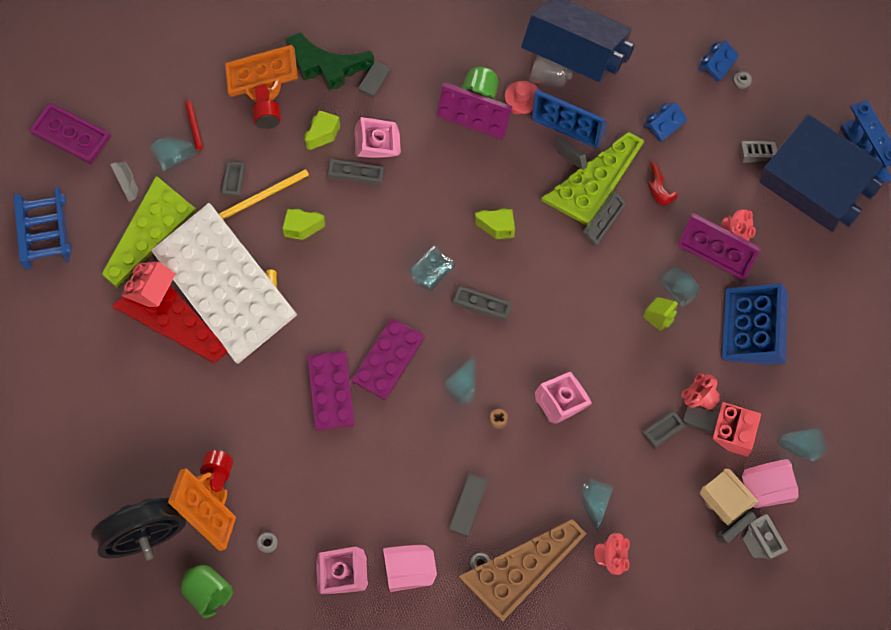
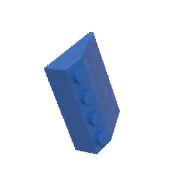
(568, 119)
(756, 324)

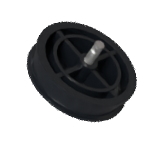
(137, 529)

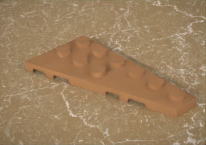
(513, 575)

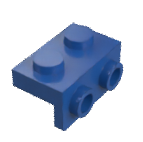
(718, 60)
(665, 120)

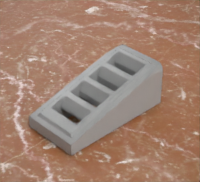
(747, 157)

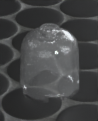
(549, 73)

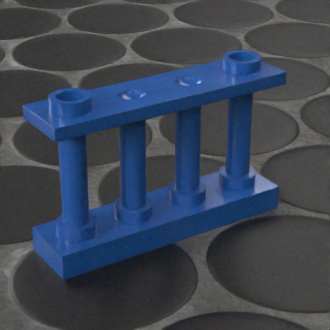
(869, 136)
(23, 223)

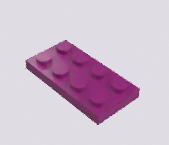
(474, 111)
(70, 133)
(719, 246)
(388, 359)
(331, 390)

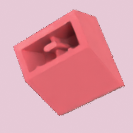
(148, 283)
(736, 429)

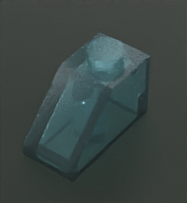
(171, 151)
(680, 285)
(462, 383)
(804, 443)
(596, 500)

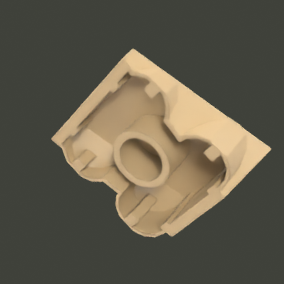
(728, 497)

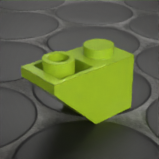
(323, 130)
(496, 223)
(302, 224)
(661, 313)

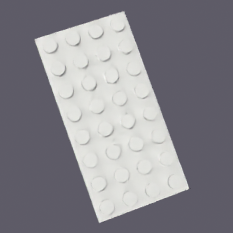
(224, 283)

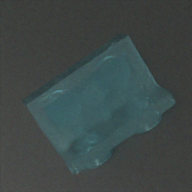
(431, 268)

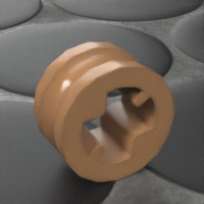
(498, 425)

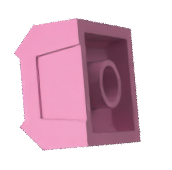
(376, 138)
(562, 397)
(771, 483)
(409, 567)
(341, 571)

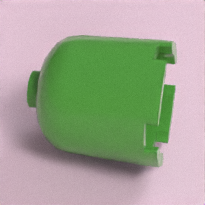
(482, 82)
(205, 589)

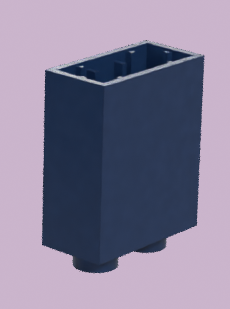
(578, 39)
(822, 174)

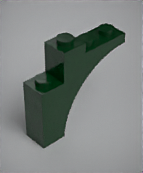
(331, 66)

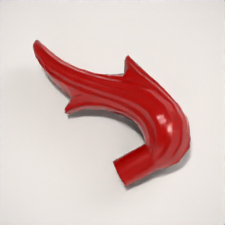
(658, 192)

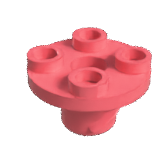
(521, 97)
(740, 224)
(702, 392)
(613, 554)

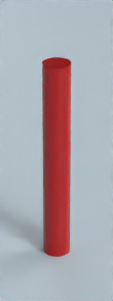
(193, 124)

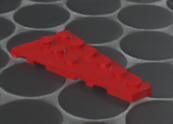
(176, 322)

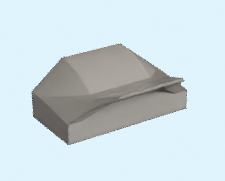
(125, 180)
(763, 539)

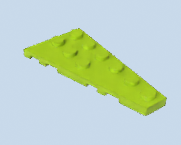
(589, 188)
(154, 221)

